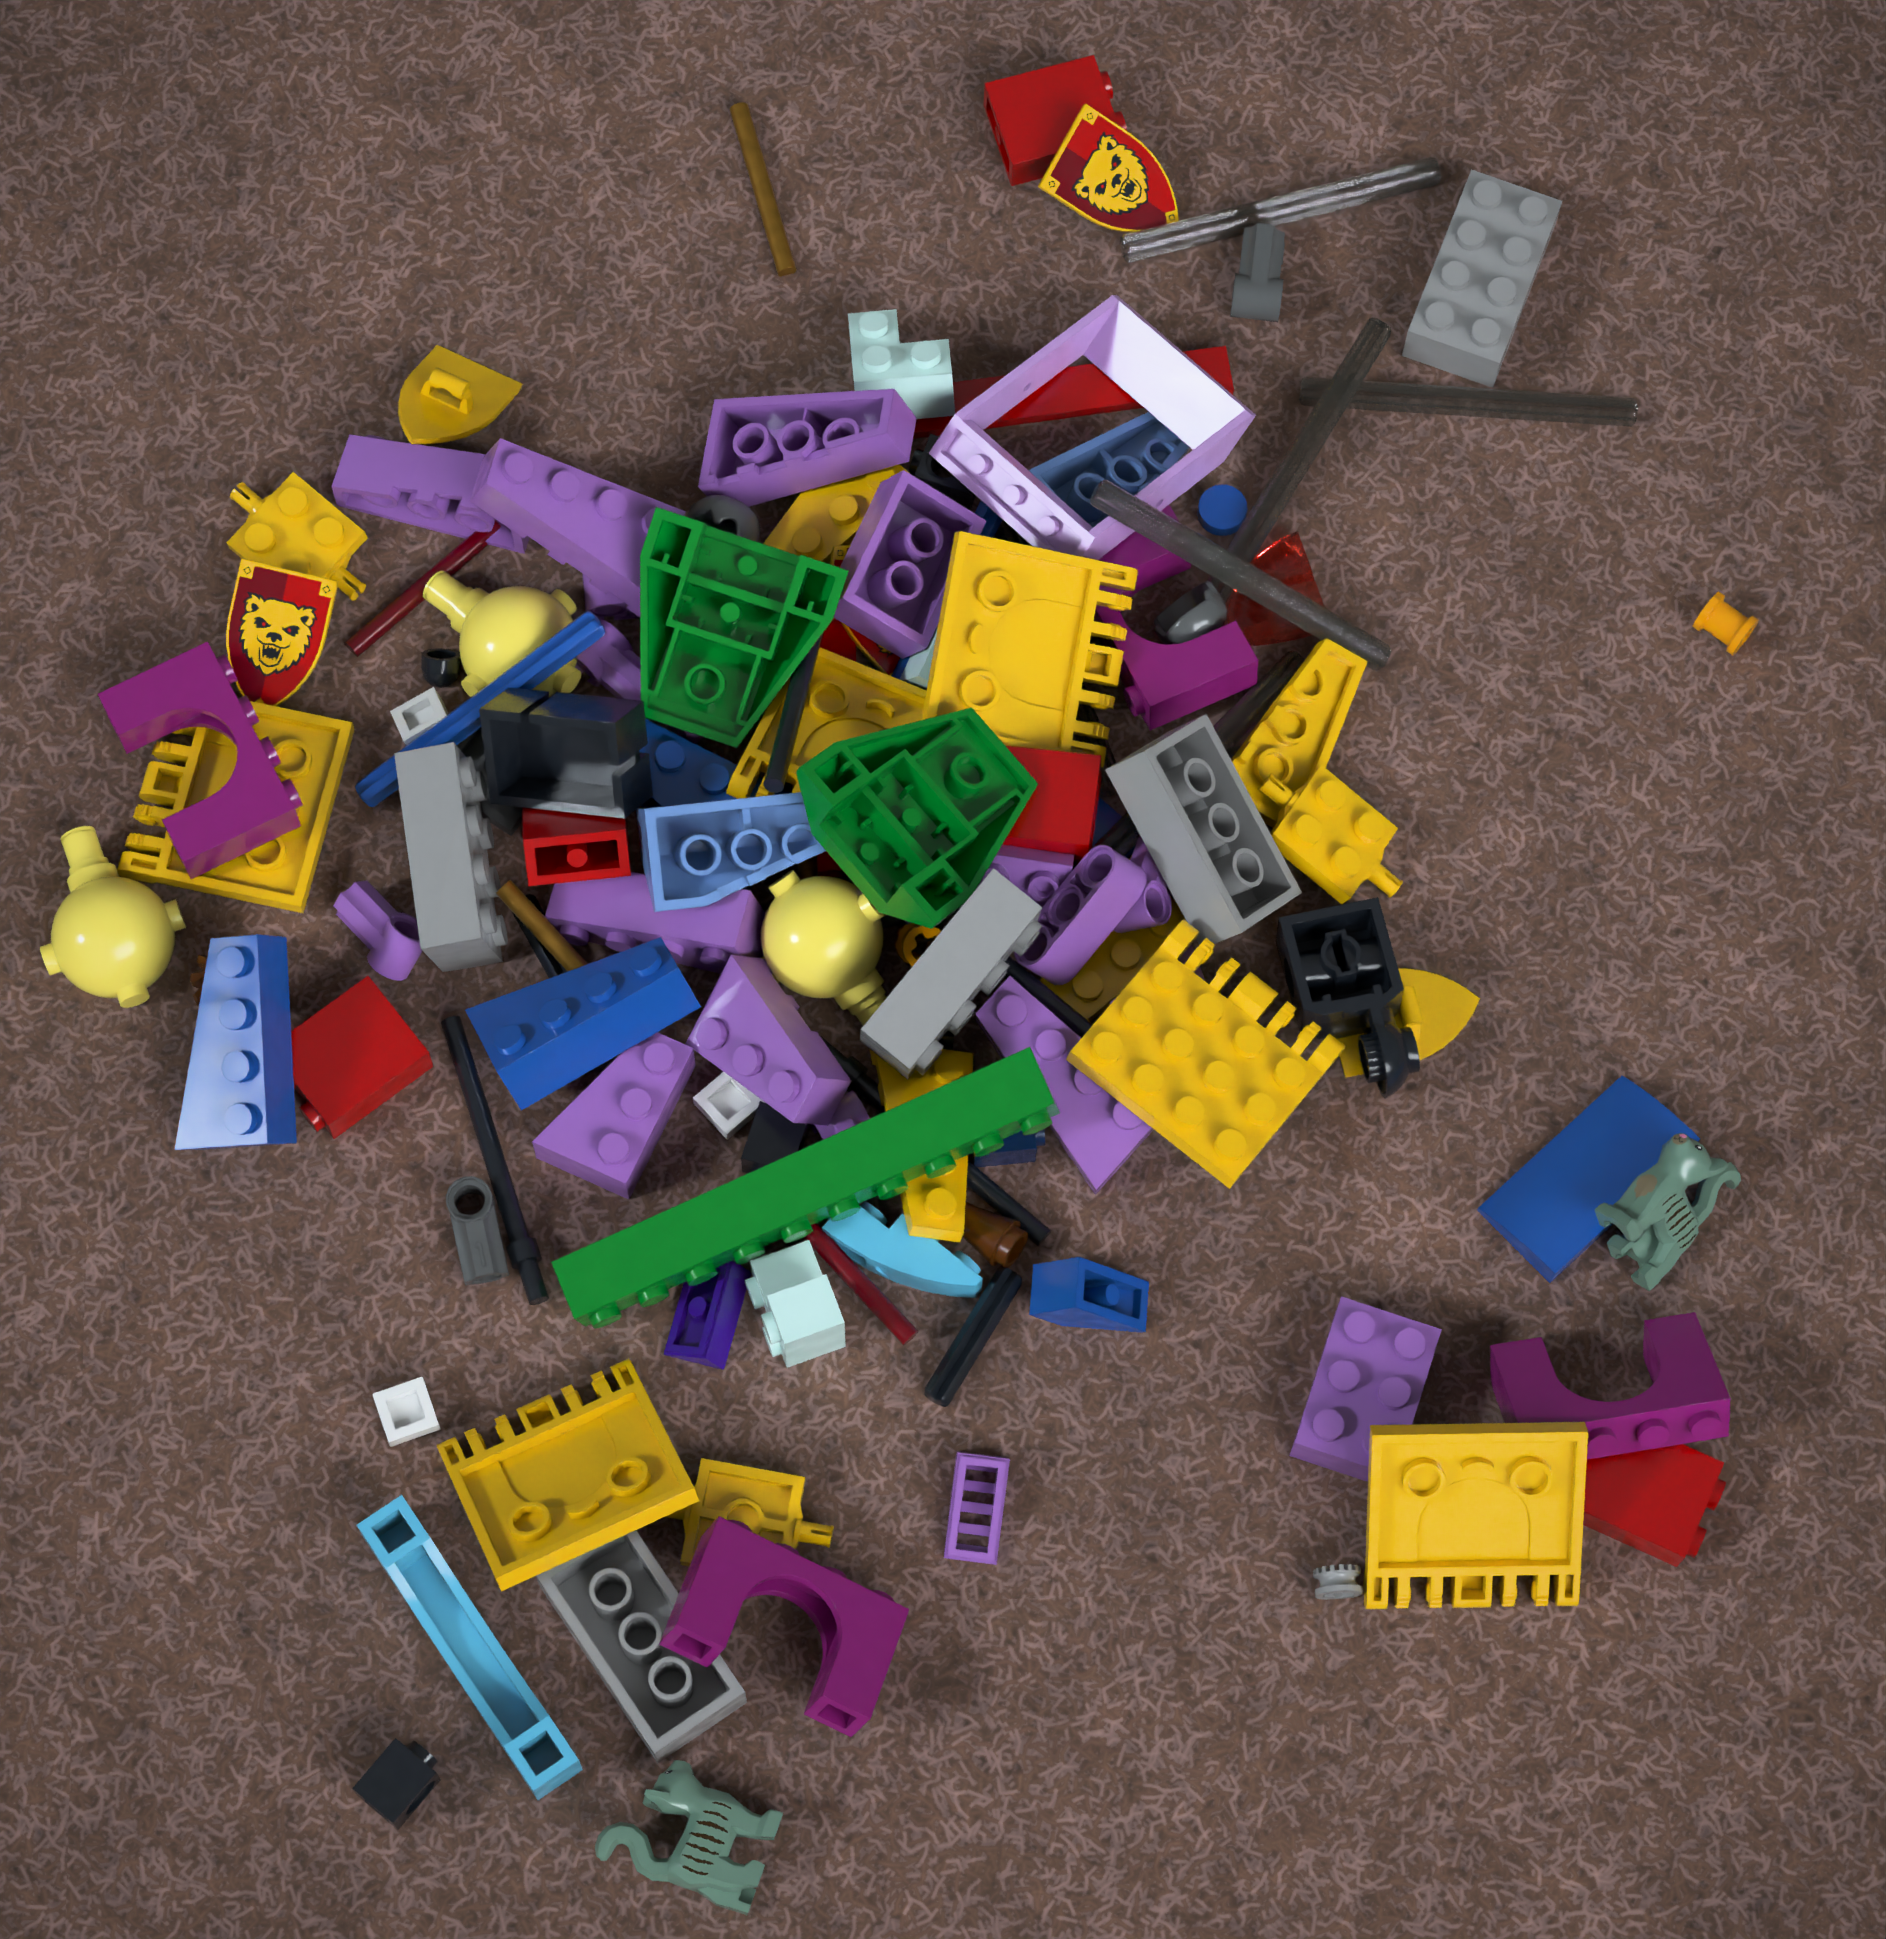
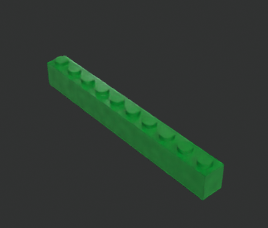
(805, 1189)

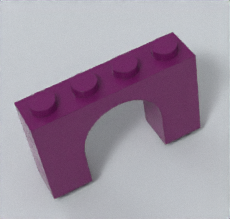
(1173, 678)
(198, 693)
(1679, 1408)
(854, 1623)

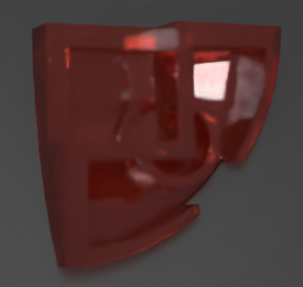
(1289, 564)

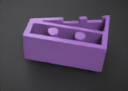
(766, 1045)
(619, 1116)

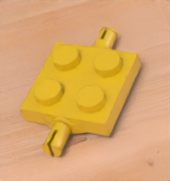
(298, 533)
(1331, 834)
(757, 1497)

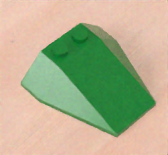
(724, 624)
(916, 811)

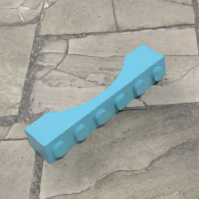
(469, 1647)

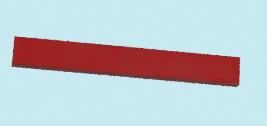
(1070, 394)

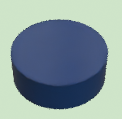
(1222, 510)

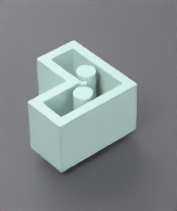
(914, 369)
(798, 1302)

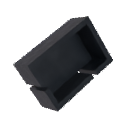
(566, 752)

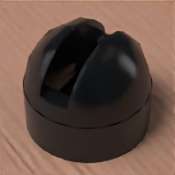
(440, 666)

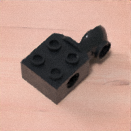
(1349, 985)

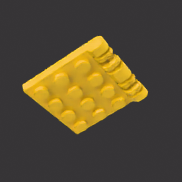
(1020, 641)
(840, 705)
(277, 872)
(1202, 1061)
(568, 1477)
(1473, 1509)

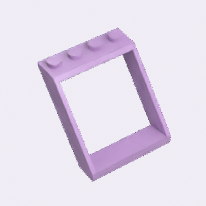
(1146, 369)

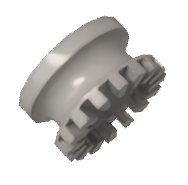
(1337, 1583)

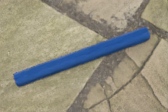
(466, 718)

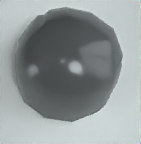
(726, 515)
(1191, 615)

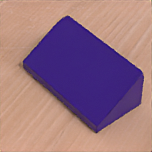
(708, 1317)

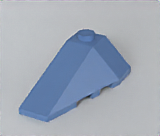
(1125, 456)
(719, 847)

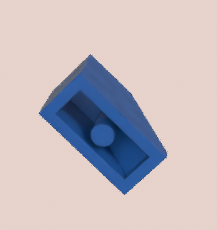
(1088, 1296)

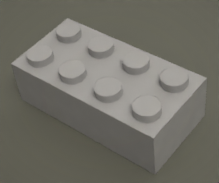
(1481, 278)
(1203, 831)
(450, 857)
(950, 974)
(617, 1612)

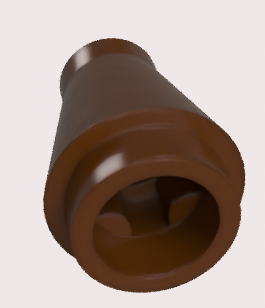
(994, 1235)

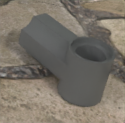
(1258, 284)
(477, 1235)

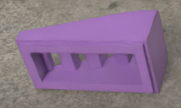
(978, 1462)

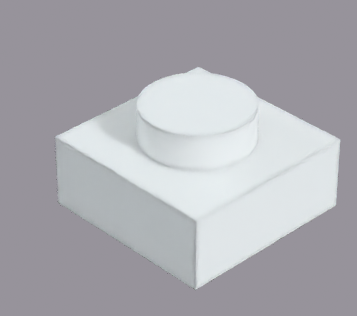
(419, 714)
(727, 1104)
(406, 1411)

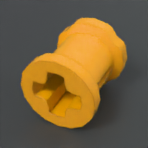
(1725, 623)
(906, 943)

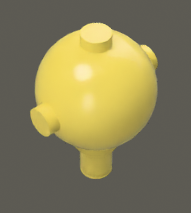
(502, 628)
(110, 930)
(825, 942)

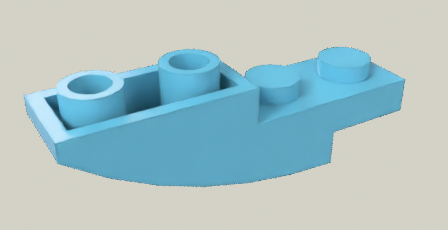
(904, 1258)

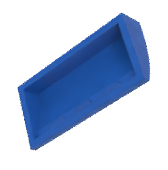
(1552, 1199)

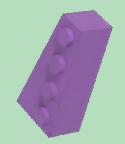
(802, 442)
(417, 487)
(571, 514)
(622, 916)
(1091, 1123)

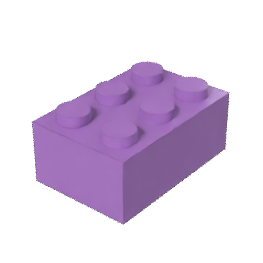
(902, 563)
(1365, 1377)

